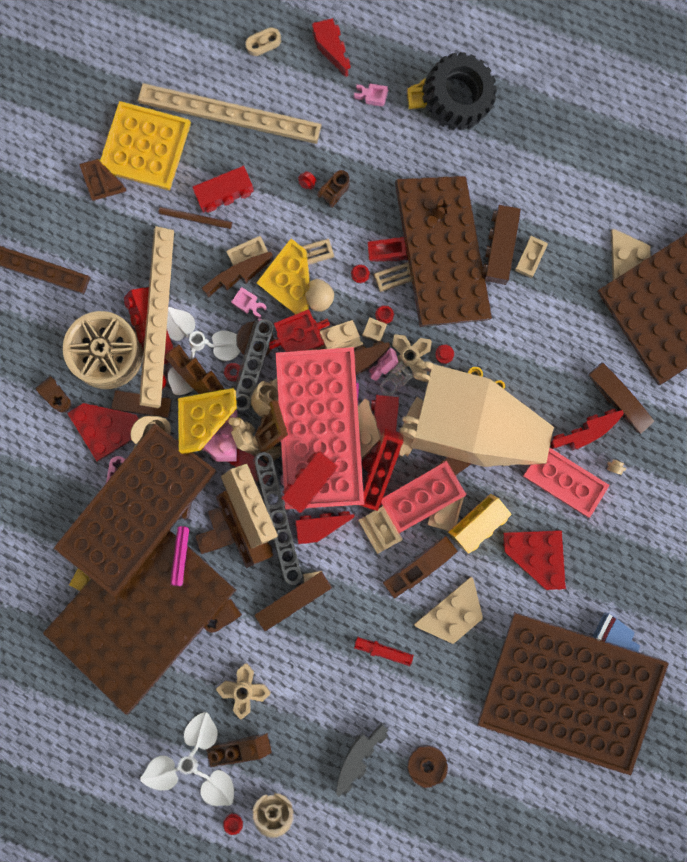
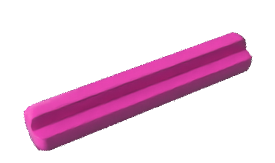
(179, 556)

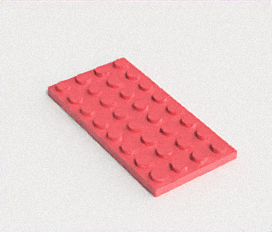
(321, 415)

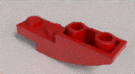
(593, 429)

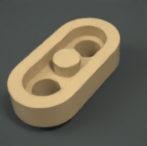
(262, 40)

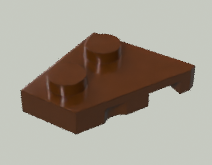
(100, 180)
(271, 429)

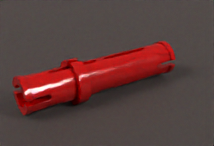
(389, 653)

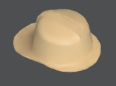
(145, 423)

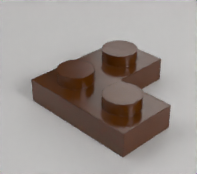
(215, 538)

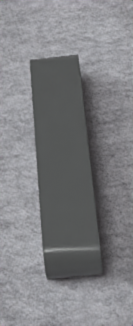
(258, 356)

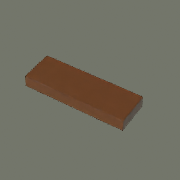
(130, 403)

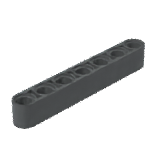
(283, 525)

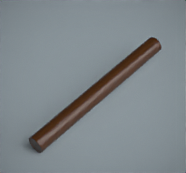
(196, 218)

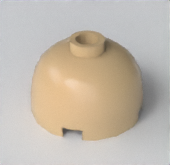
(262, 396)
(273, 815)

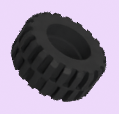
(474, 75)

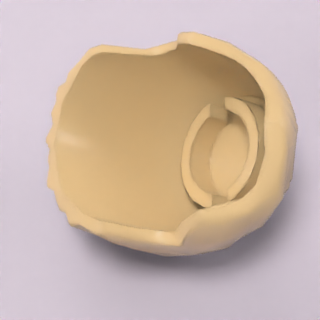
(319, 295)

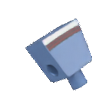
(615, 632)

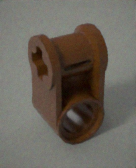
(332, 190)
(52, 394)
(225, 616)

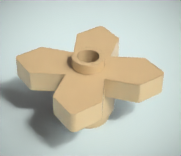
(403, 346)
(242, 701)

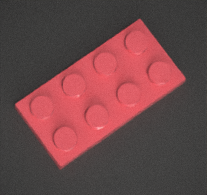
(568, 483)
(423, 497)

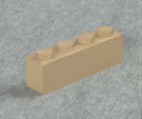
(249, 506)

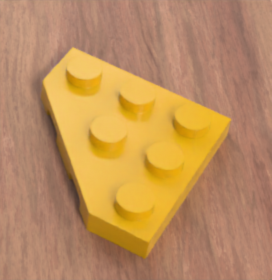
(288, 277)
(202, 417)

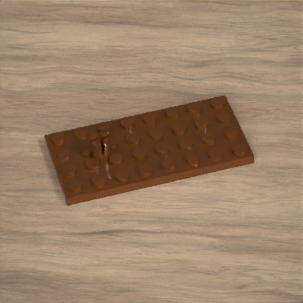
(442, 250)
(134, 510)

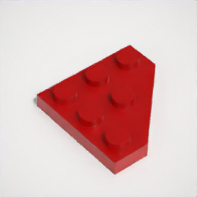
(102, 428)
(539, 556)

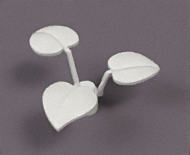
(180, 325)
(162, 774)

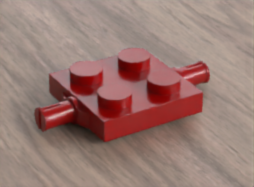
(299, 332)

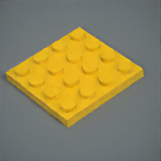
(145, 145)

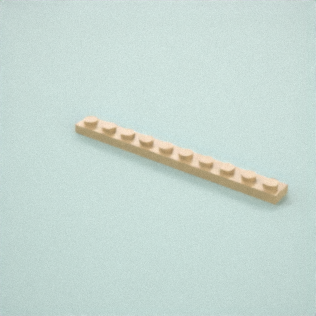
(229, 113)
(156, 318)

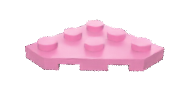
(222, 444)

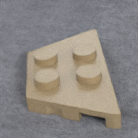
(626, 252)
(368, 429)
(454, 614)

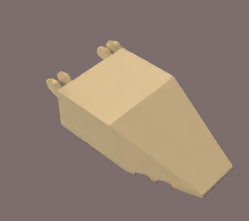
(476, 421)

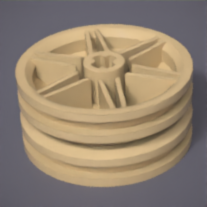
(89, 327)

